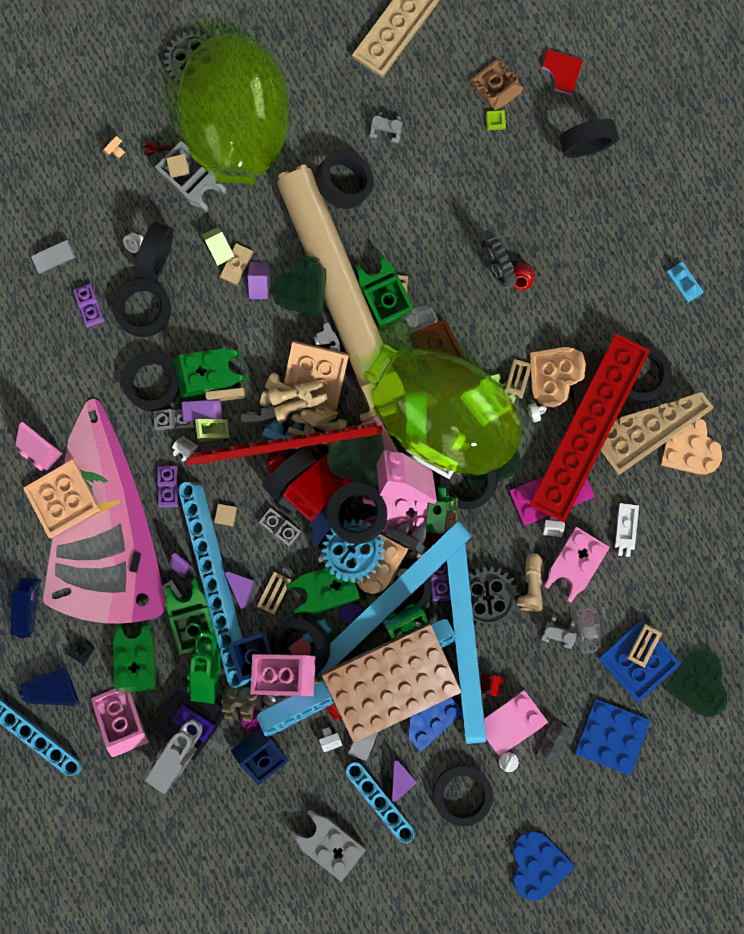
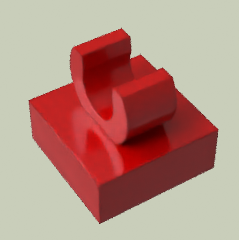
(490, 685)

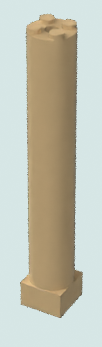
(342, 288)

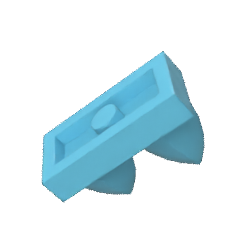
(684, 282)
(276, 431)

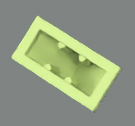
(218, 246)
(212, 429)

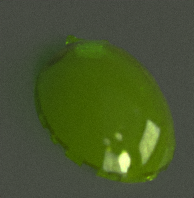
(233, 107)
(445, 410)

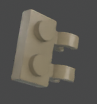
(242, 698)

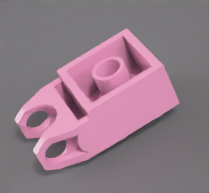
(399, 512)
(571, 567)

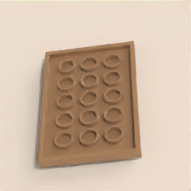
(391, 682)

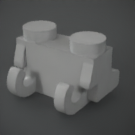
(393, 126)
(327, 338)
(559, 633)

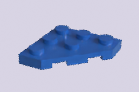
(432, 722)

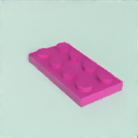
(524, 494)

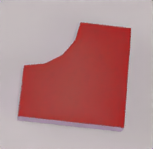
(563, 70)

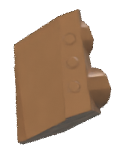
(497, 84)

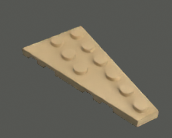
(647, 430)

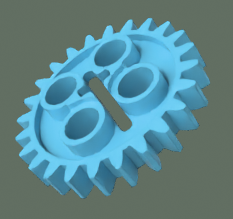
(365, 562)

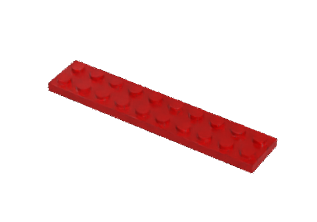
(589, 428)
(278, 444)

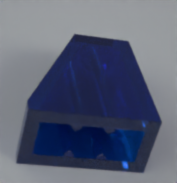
(24, 607)
(50, 689)

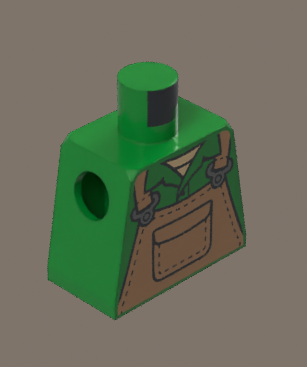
(443, 513)

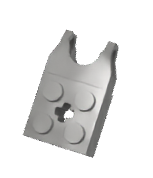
(190, 185)
(173, 758)
(324, 840)

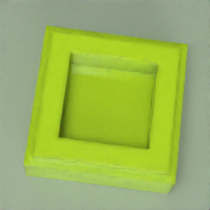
(495, 120)

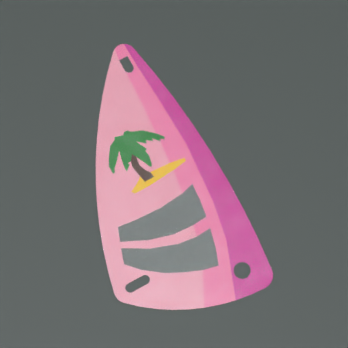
(98, 551)

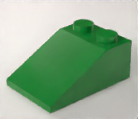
(405, 621)

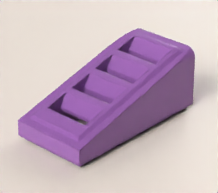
(180, 565)

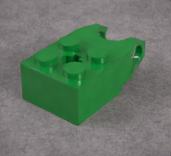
(381, 287)
(213, 370)
(321, 595)
(189, 612)
(134, 653)
(204, 669)

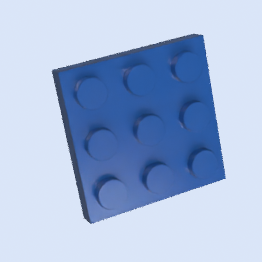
(631, 676)
(612, 737)

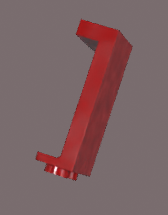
(314, 489)

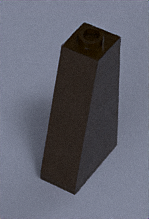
(579, 389)

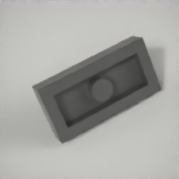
(413, 542)
(553, 742)

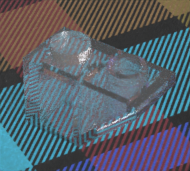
(413, 321)
(588, 630)

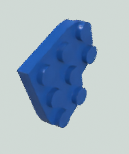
(540, 866)

